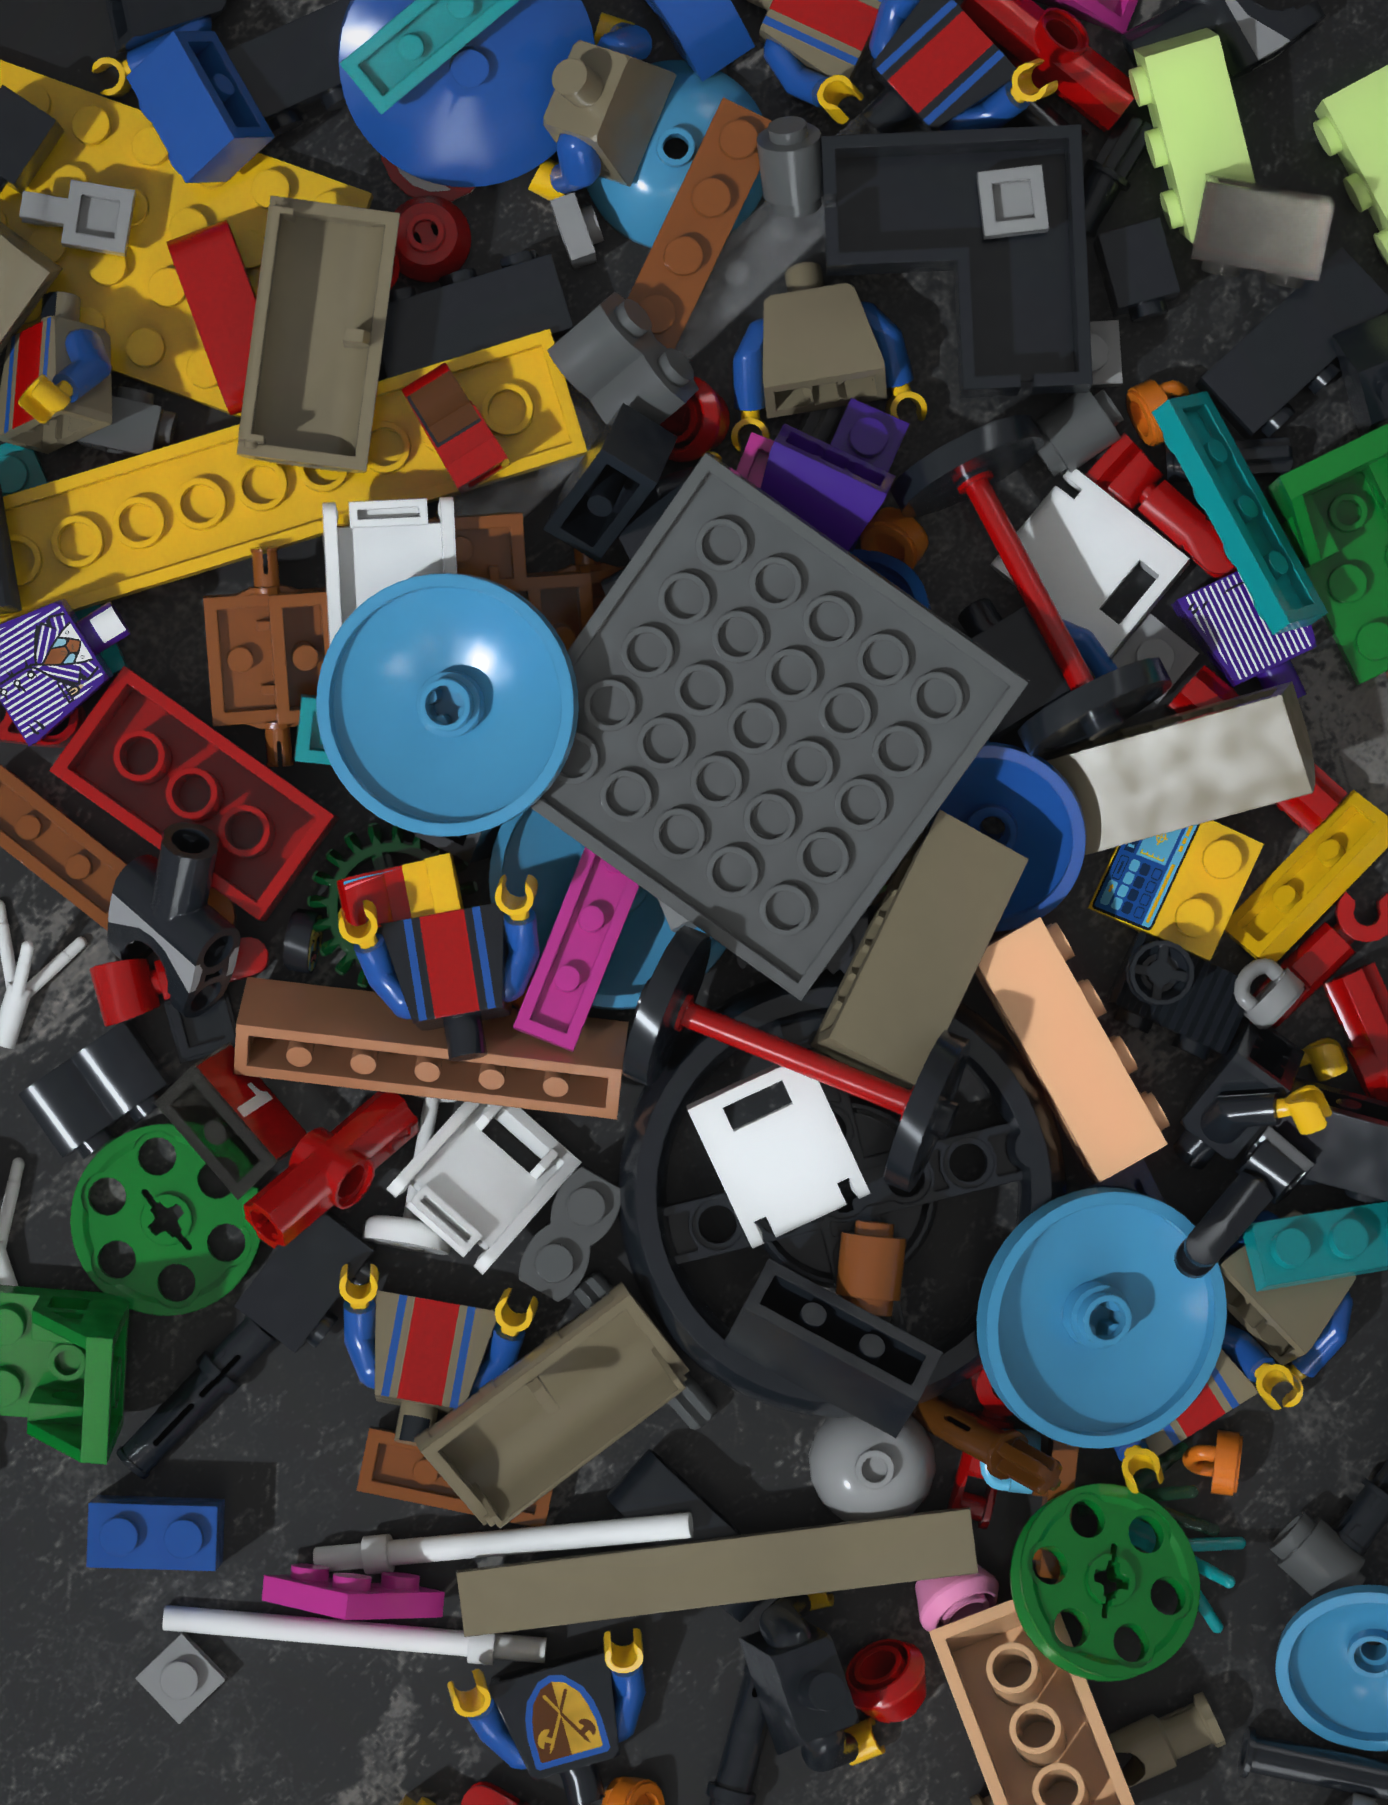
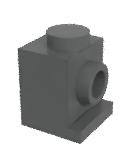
(135, 425)

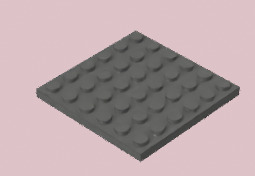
(766, 725)

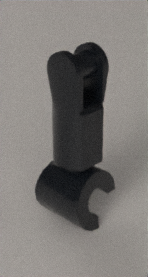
(1266, 1174)

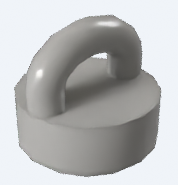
(1273, 998)

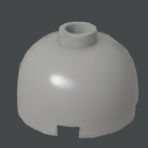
(869, 1472)

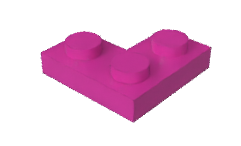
(353, 1595)

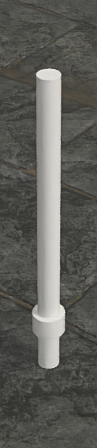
(382, 1553)
(477, 1649)

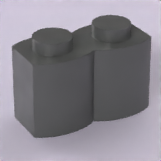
(619, 361)
(563, 1248)

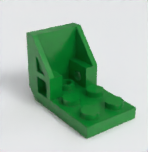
(1339, 530)
(65, 1367)

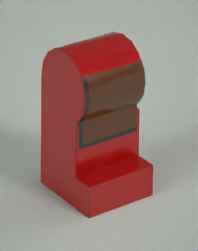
(455, 428)

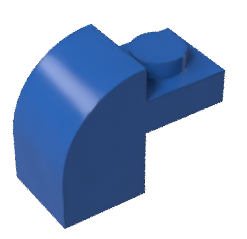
(704, 32)

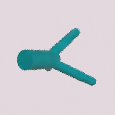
(1143, 1537)

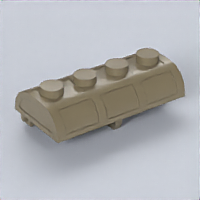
(317, 335)
(555, 1408)

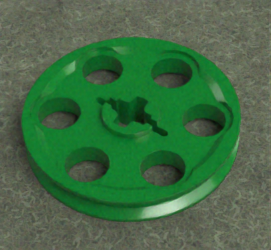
(133, 1225)
(1080, 1595)

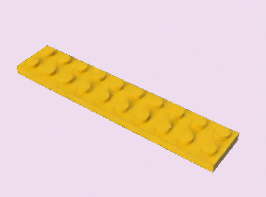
(207, 506)

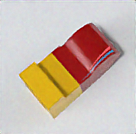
(403, 891)

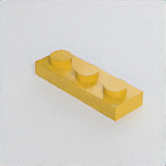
(1310, 879)

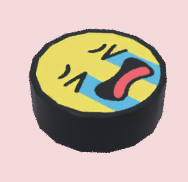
(302, 942)

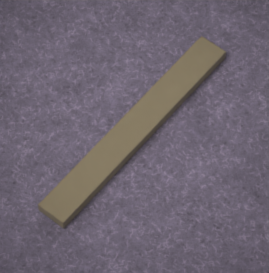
(717, 1571)

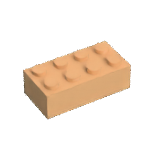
(1069, 1051)
(1027, 1716)

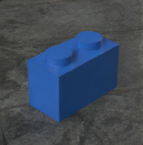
(199, 107)
(155, 1533)

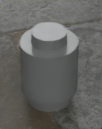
(791, 166)
(1077, 430)
(1316, 1556)

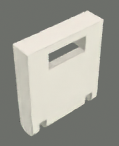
(381, 547)
(1087, 552)
(781, 1162)
(474, 1188)

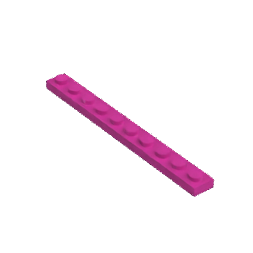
(592, 909)

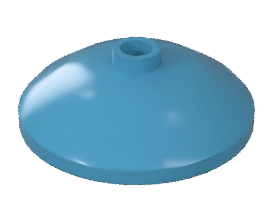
(687, 114)
(1331, 1673)

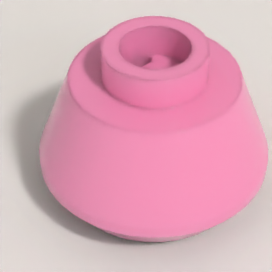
(954, 1597)

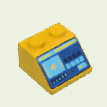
(1178, 884)

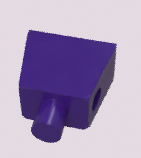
(824, 485)

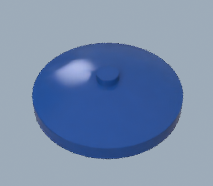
(483, 107)

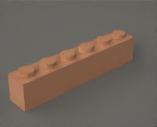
(360, 1044)

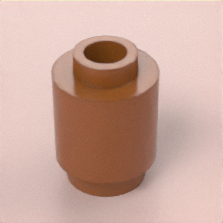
(871, 1267)

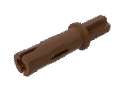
(1002, 1451)

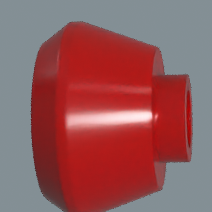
(435, 254)
(698, 424)
(887, 1680)

